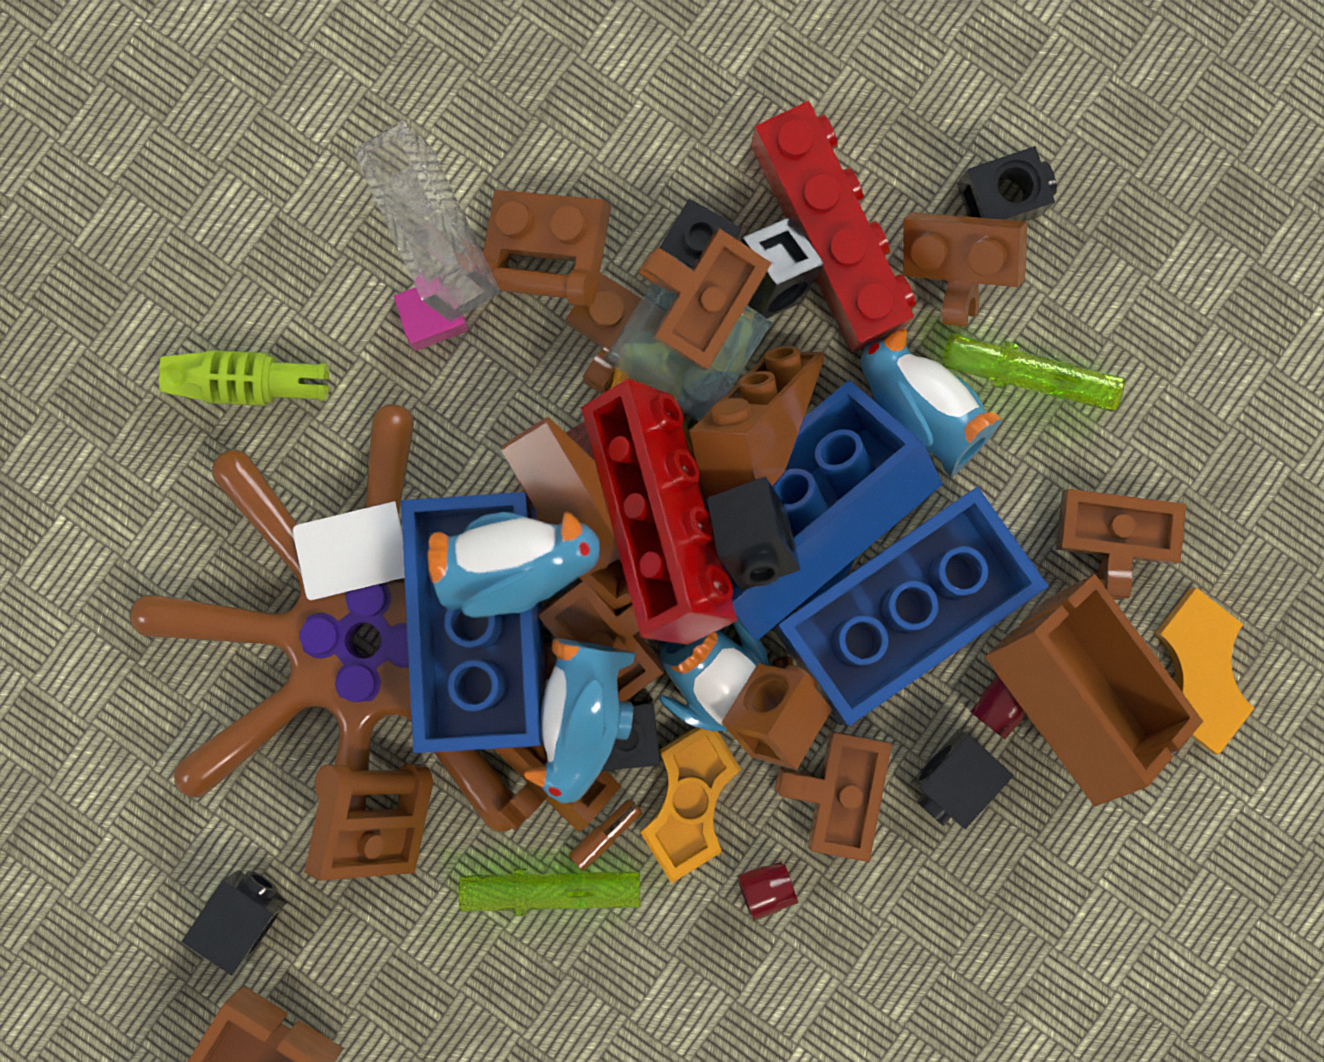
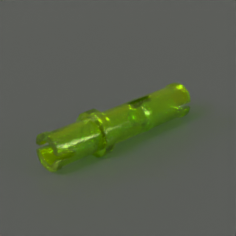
(1032, 372)
(548, 891)

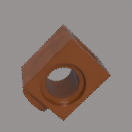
(777, 715)

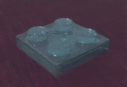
(662, 369)

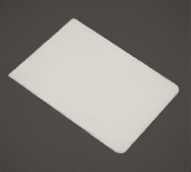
(350, 551)

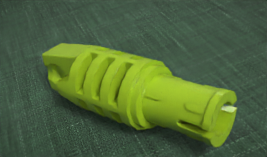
(239, 378)

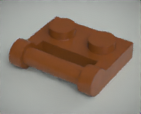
(549, 229)
(368, 841)

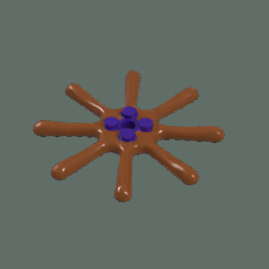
(319, 639)

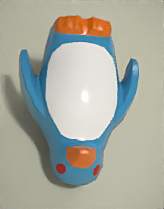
(928, 401)
(509, 562)
(709, 675)
(581, 717)

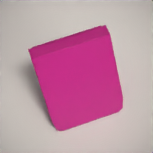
(424, 324)

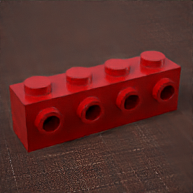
(825, 205)
(658, 514)

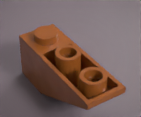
(756, 421)
(563, 480)

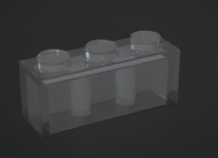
(426, 221)

